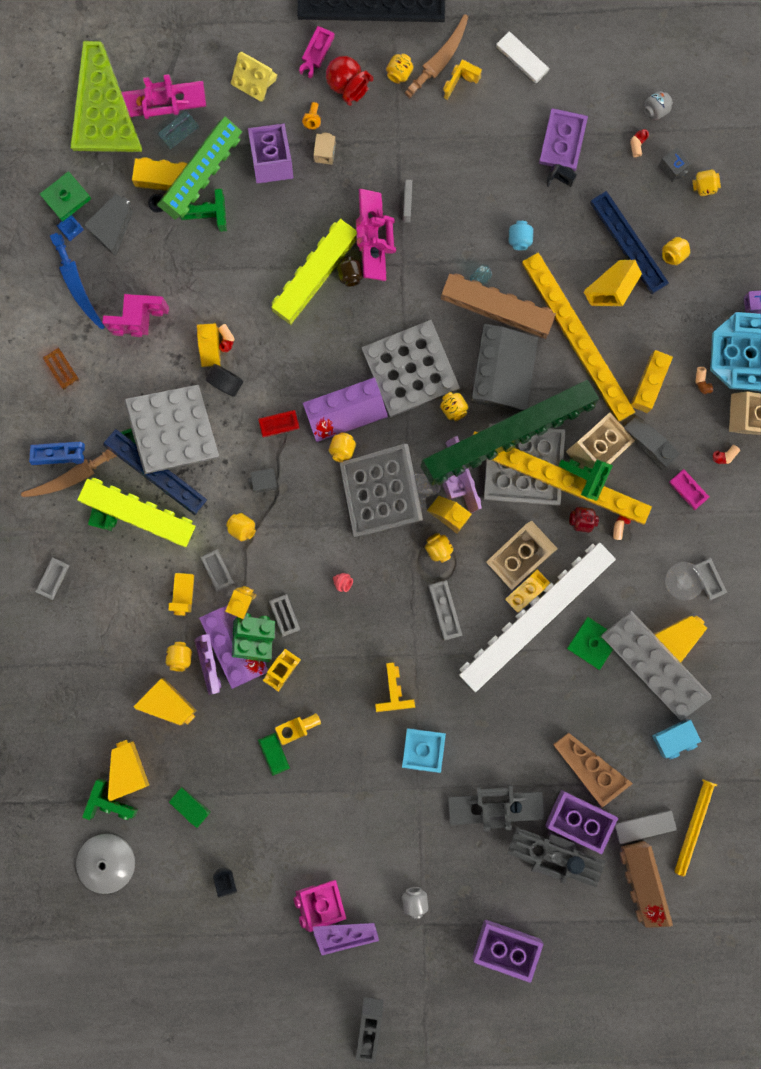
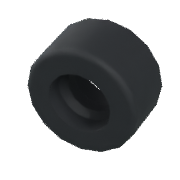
(224, 380)

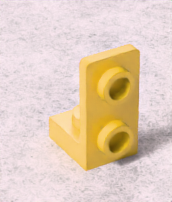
(467, 70)
(527, 591)

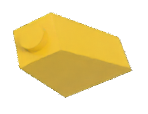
(614, 285)
(449, 513)
(682, 636)
(166, 704)
(125, 771)

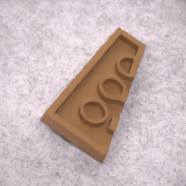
(595, 774)

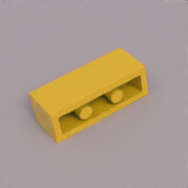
(156, 174)
(651, 381)

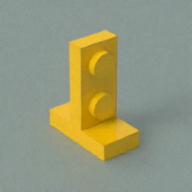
(395, 692)

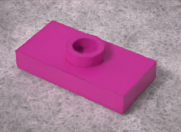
(688, 489)

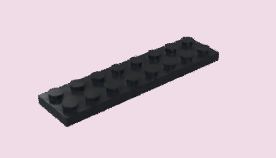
(372, 10)

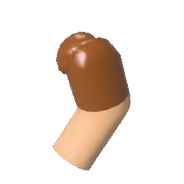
(701, 383)

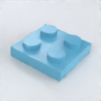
(423, 750)

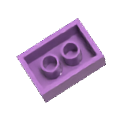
(581, 822)
(507, 950)

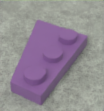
(207, 663)
(343, 937)

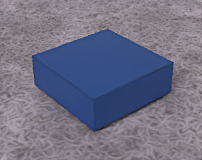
(70, 228)

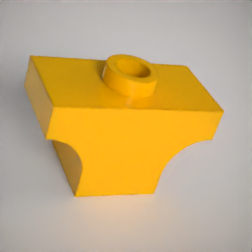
(281, 669)

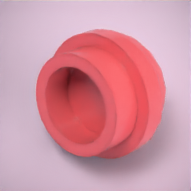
(343, 582)

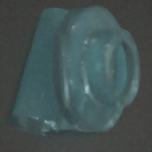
(482, 274)

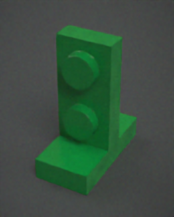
(210, 210)
(595, 477)
(97, 800)

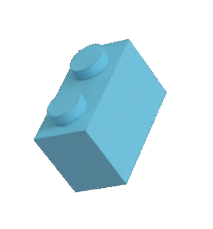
(676, 739)

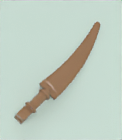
(440, 59)
(72, 477)

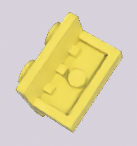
(252, 76)

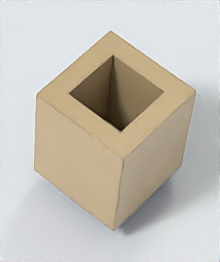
(324, 148)

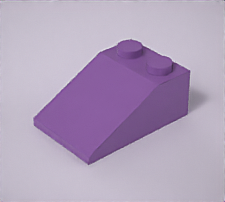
(270, 153)

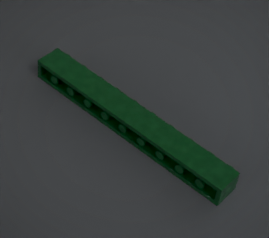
(509, 432)

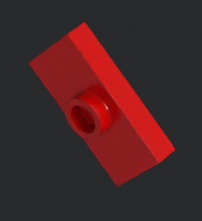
(279, 423)

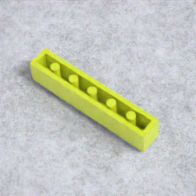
(315, 271)
(136, 513)

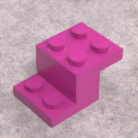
(136, 315)

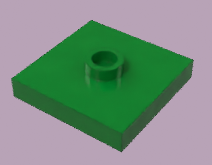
(65, 196)
(590, 645)

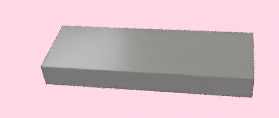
(445, 610)
(645, 826)

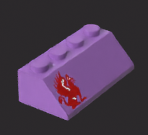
(345, 409)
(220, 629)

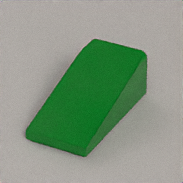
(189, 807)

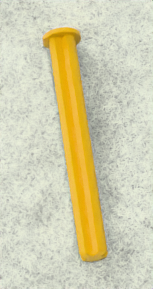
(694, 827)

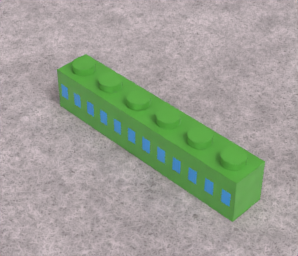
(199, 168)

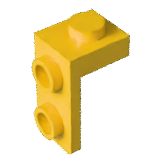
(182, 594)
(240, 601)

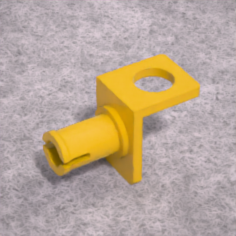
(298, 728)

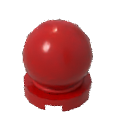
(347, 78)

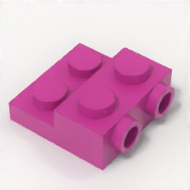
(319, 905)

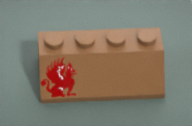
(646, 885)

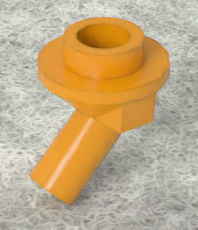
(311, 119)

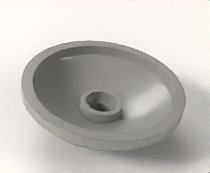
(118, 860)

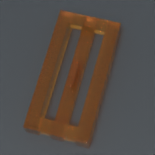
(68, 381)

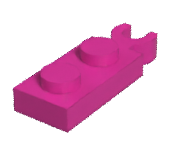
(316, 50)

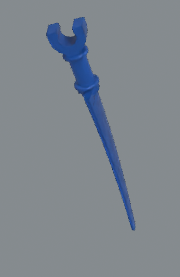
(73, 281)

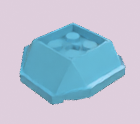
(729, 350)

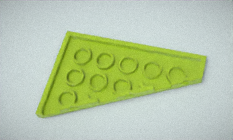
(100, 109)

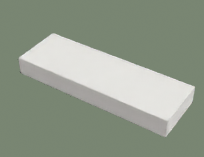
(522, 57)

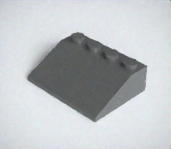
(504, 368)

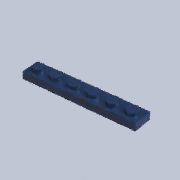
(629, 241)
(164, 479)

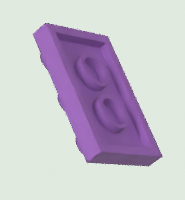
(563, 139)

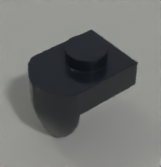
(561, 173)
(224, 882)

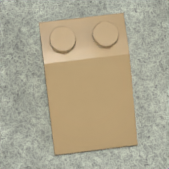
(745, 413)
(601, 442)
(521, 555)

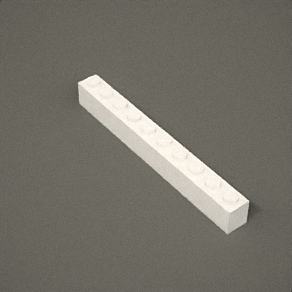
(532, 621)

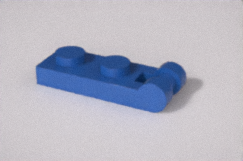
(57, 453)

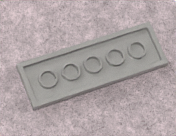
(656, 666)

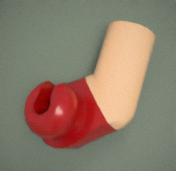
(637, 140)
(227, 340)
(726, 457)
(619, 526)

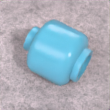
(520, 235)

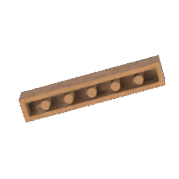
(497, 305)

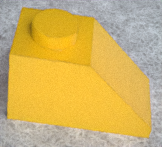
(208, 344)

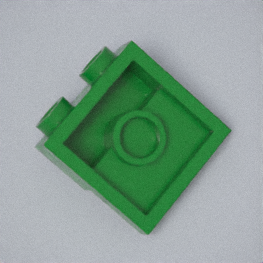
(253, 638)

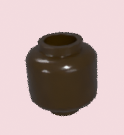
(350, 272)

